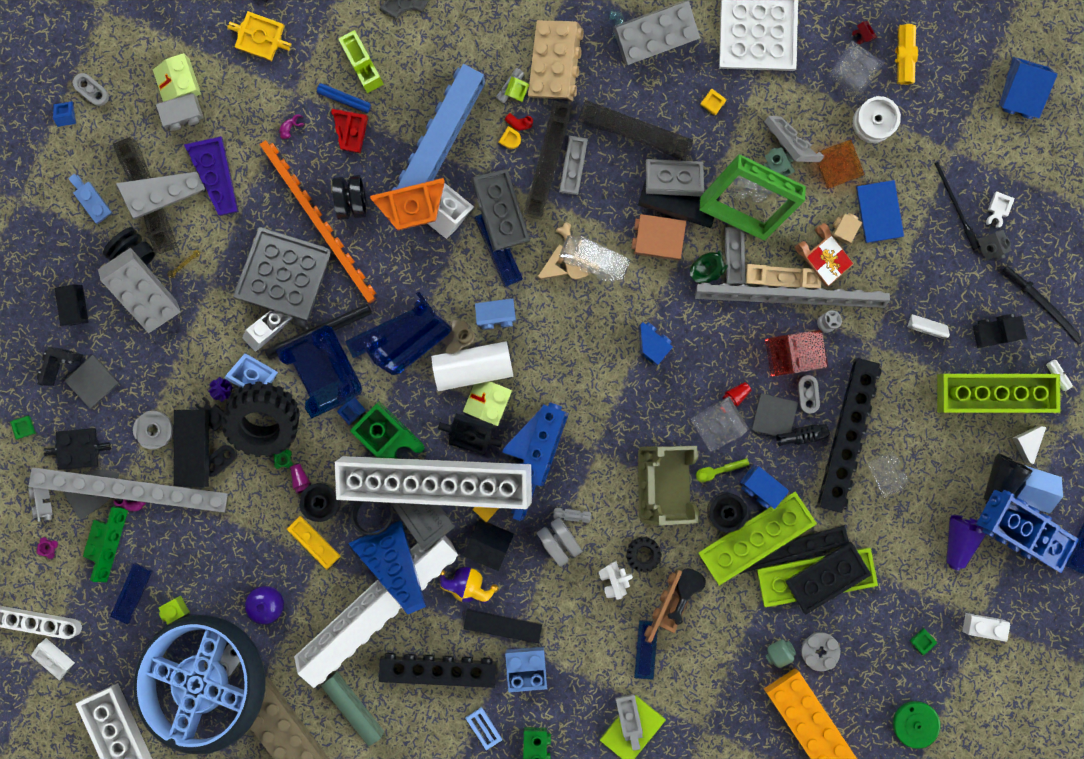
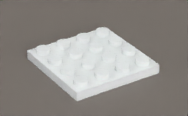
(758, 34)

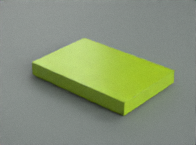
(650, 723)

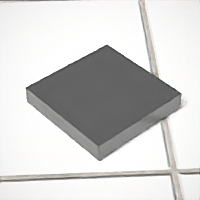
(92, 381)
(774, 415)

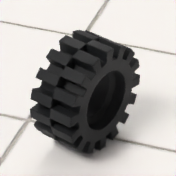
(655, 554)

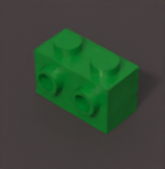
(536, 743)

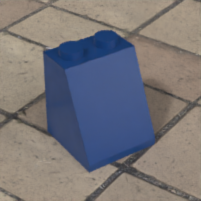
(1027, 88)

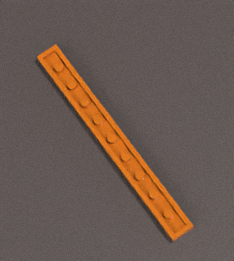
(314, 214)

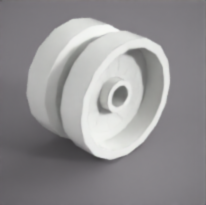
(876, 131)

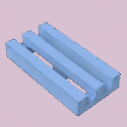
(475, 714)

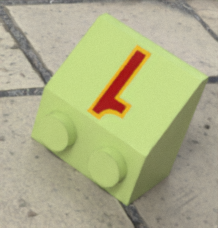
(176, 78)
(487, 402)

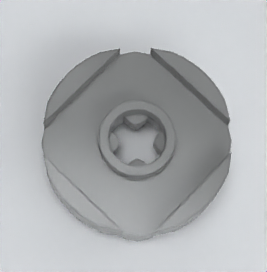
(145, 437)
(813, 643)

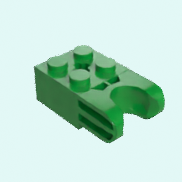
(394, 433)

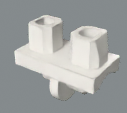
(618, 579)

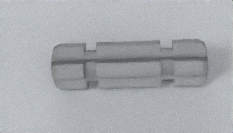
(517, 73)
(572, 515)

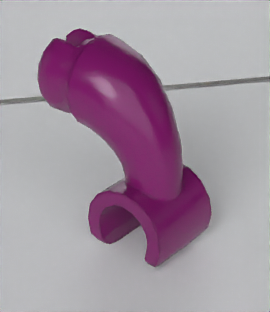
(286, 126)
(130, 506)

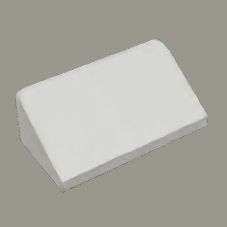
(928, 326)
(52, 659)

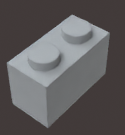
(180, 112)

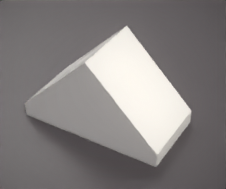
(1029, 443)

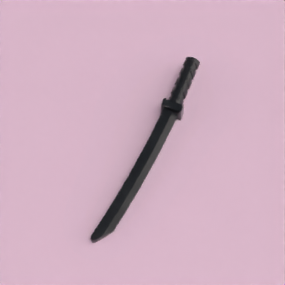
(1027, 287)

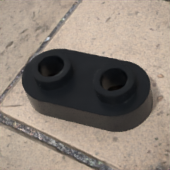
(220, 460)

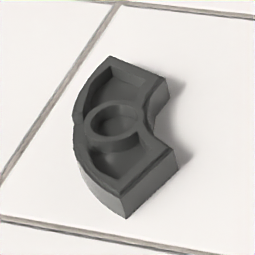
(397, 7)

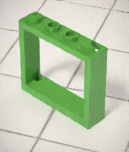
(762, 176)

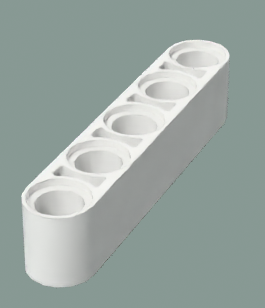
(42, 623)

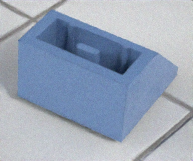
(495, 313)
(526, 669)

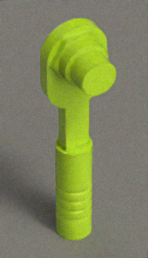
(708, 473)

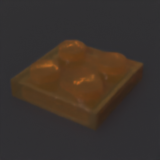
(840, 164)

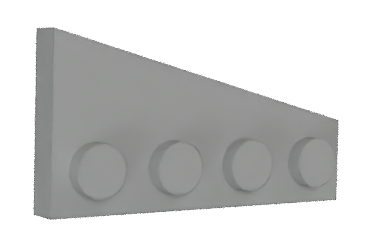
(156, 193)

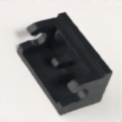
(71, 305)

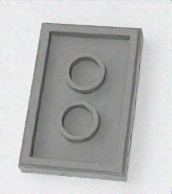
(674, 177)

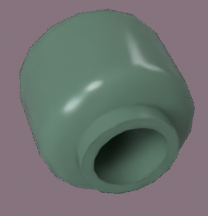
(781, 653)

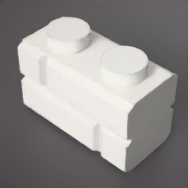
(986, 627)

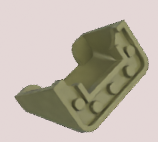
(666, 485)

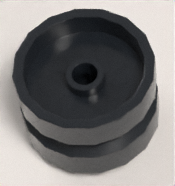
(349, 197)

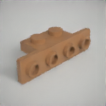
(668, 605)

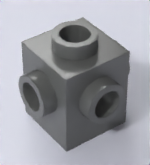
(995, 245)

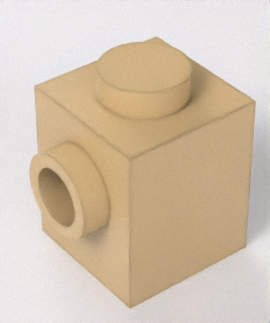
(846, 228)

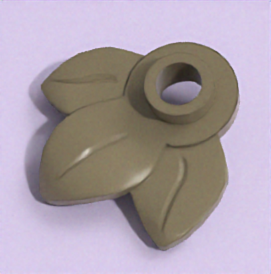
(459, 337)

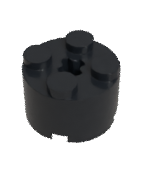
(309, 499)
(738, 511)

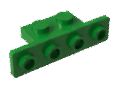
(104, 542)

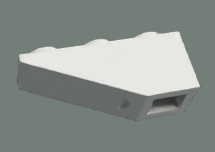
(265, 329)

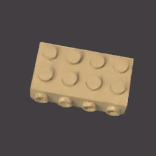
(555, 60)

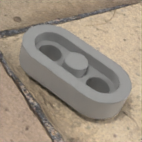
(91, 90)
(811, 394)

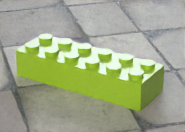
(998, 393)

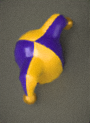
(467, 586)

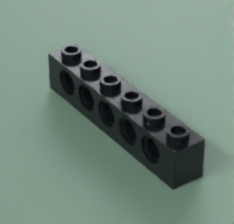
(428, 677)

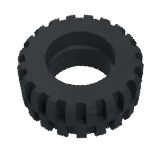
(260, 439)

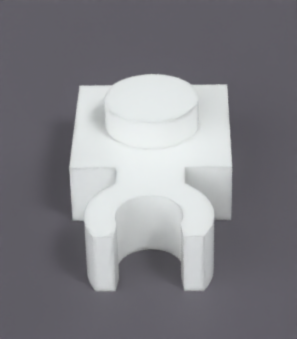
(1000, 206)

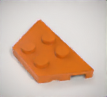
(411, 204)

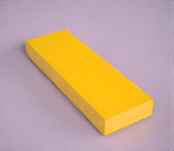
(313, 542)

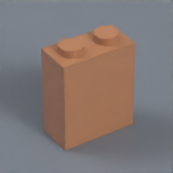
(659, 237)

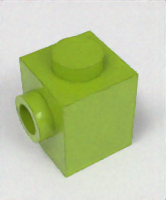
(173, 610)

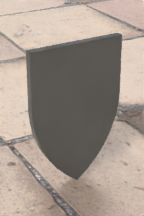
(86, 504)

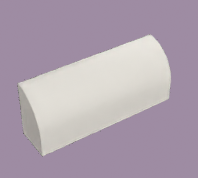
(472, 366)

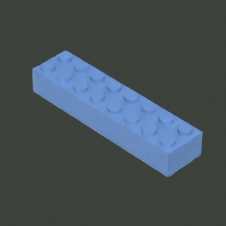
(443, 128)

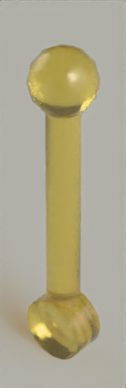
(196, 253)

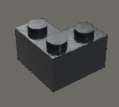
(1004, 330)

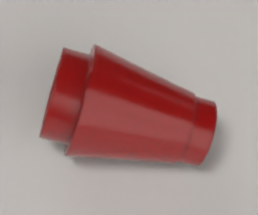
(738, 393)

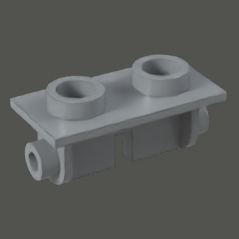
(41, 509)

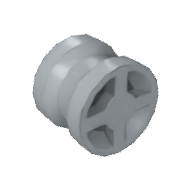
(834, 321)

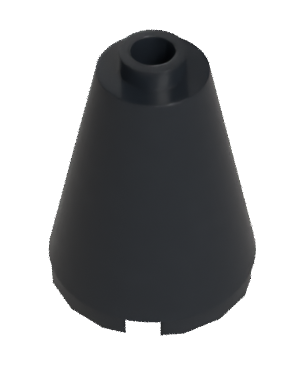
(1006, 476)

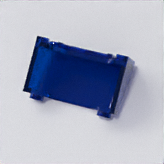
(322, 370)

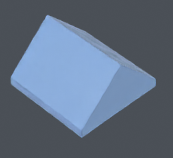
(250, 371)
(1041, 490)

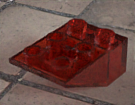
(796, 353)

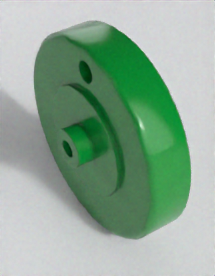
(916, 724)

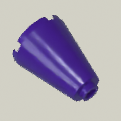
(963, 541)

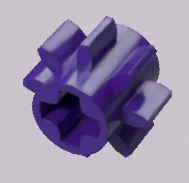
(220, 389)

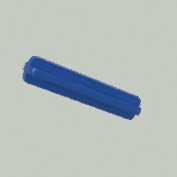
(343, 98)

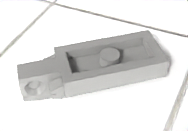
(629, 719)

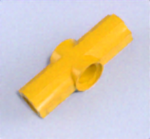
(906, 54)

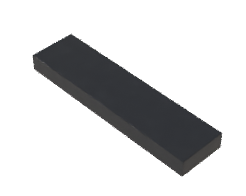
(502, 626)

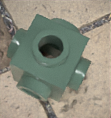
(779, 161)

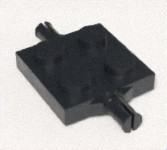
(470, 434)
(77, 449)

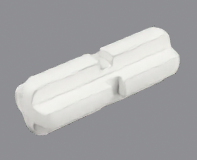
(1055, 368)

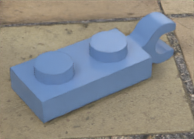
(90, 199)

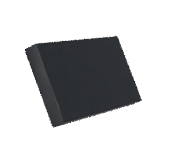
(678, 206)
(191, 448)
(828, 577)

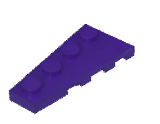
(213, 167)

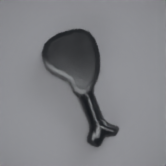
(688, 584)

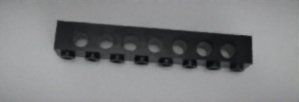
(845, 424)

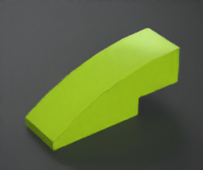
(361, 61)

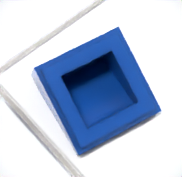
(64, 114)
(351, 411)

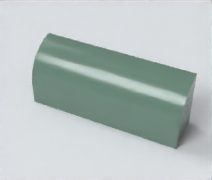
(352, 709)

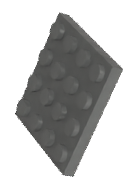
(283, 274)

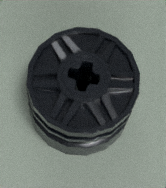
(128, 239)

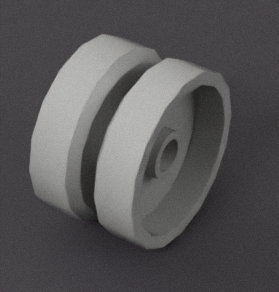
(558, 542)

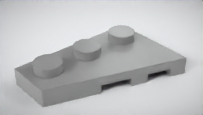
(797, 147)

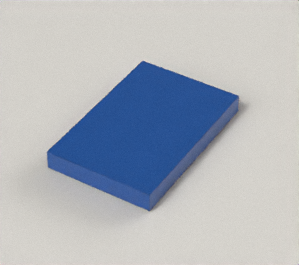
(879, 211)

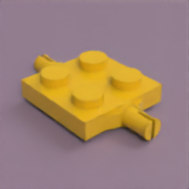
(259, 36)

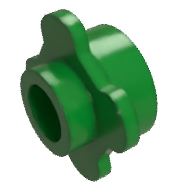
(286, 463)

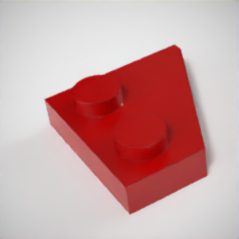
(350, 129)

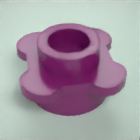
(41, 548)

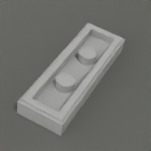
(573, 165)
(734, 256)

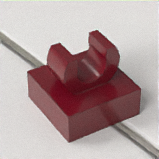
(866, 32)

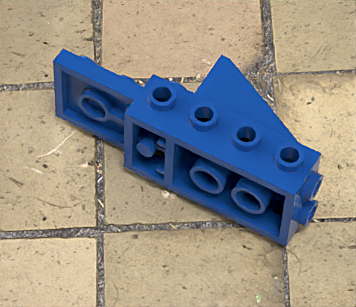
(532, 441)
(1026, 530)

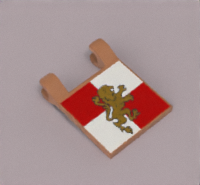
(827, 257)

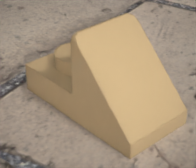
(551, 269)

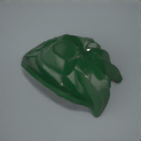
(708, 267)

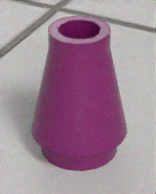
(299, 479)

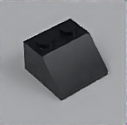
(488, 544)

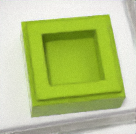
(517, 89)

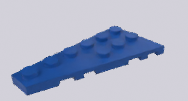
(392, 564)

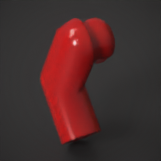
(519, 124)

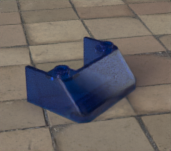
(408, 340)

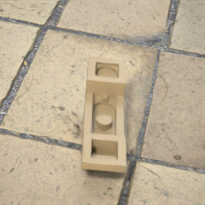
(782, 276)

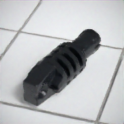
(804, 435)

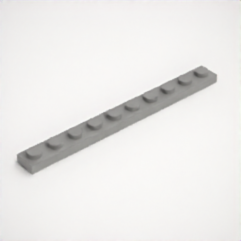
(795, 296)
(128, 490)

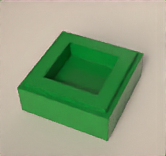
(22, 427)
(923, 641)

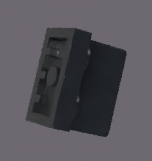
(52, 358)

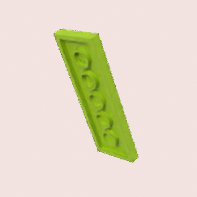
(757, 538)
(776, 592)

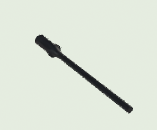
(968, 230)

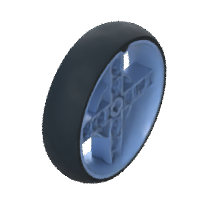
(152, 667)

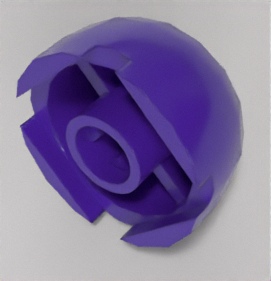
(264, 605)

